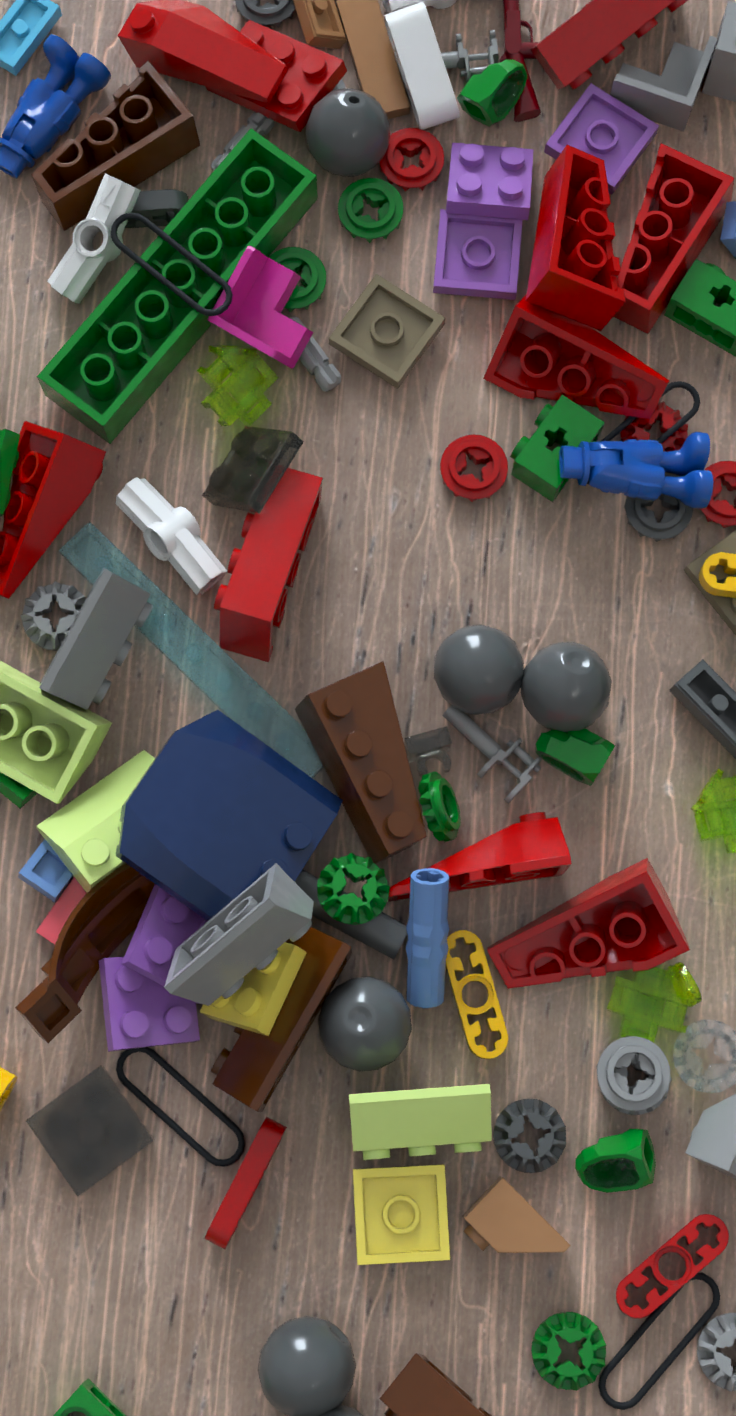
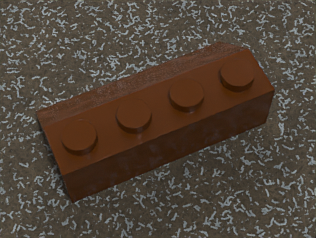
(259, 1061)

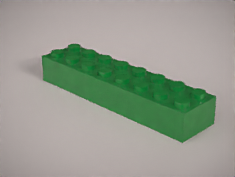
(144, 326)

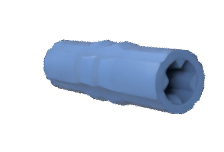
(427, 937)

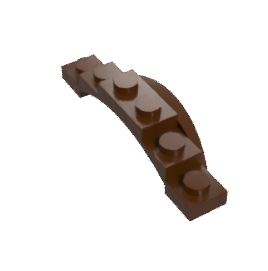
(89, 934)

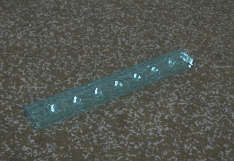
(198, 654)

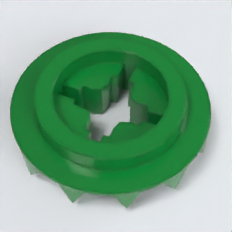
(377, 194)
(312, 275)
(439, 806)
(350, 908)
(545, 1350)

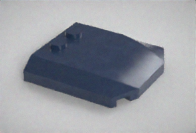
(221, 815)

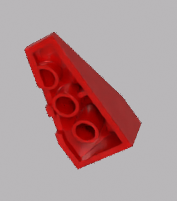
(604, 929)

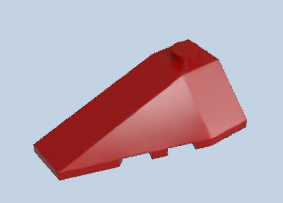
(200, 48)
(558, 356)
(46, 491)
(511, 855)

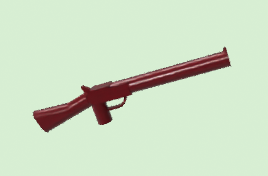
(514, 49)

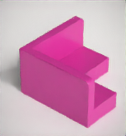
(255, 316)

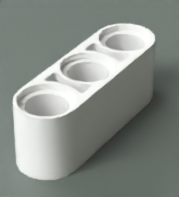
(421, 66)

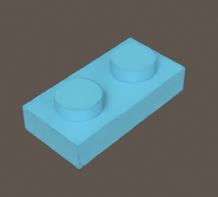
(24, 30)

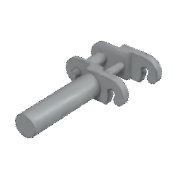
(461, 58)
(492, 750)

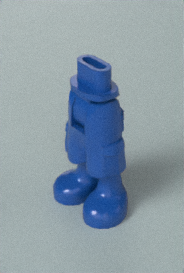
(45, 109)
(640, 468)

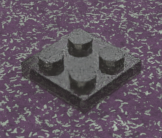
(252, 468)
(90, 1130)

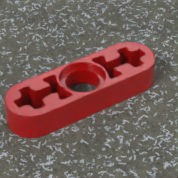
(245, 1183)
(706, 1253)

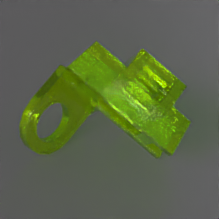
(244, 384)
(719, 812)
(644, 1012)

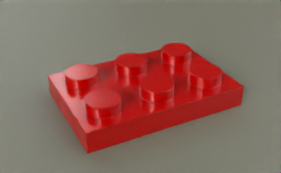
(307, 81)

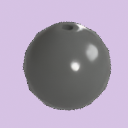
(348, 132)
(478, 669)
(566, 686)
(364, 1023)
(306, 1367)

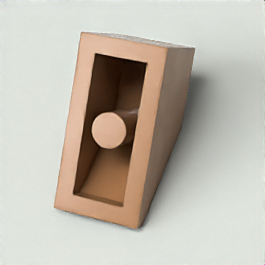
(510, 1223)

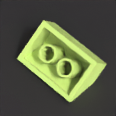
(44, 737)
(90, 825)
(421, 1120)

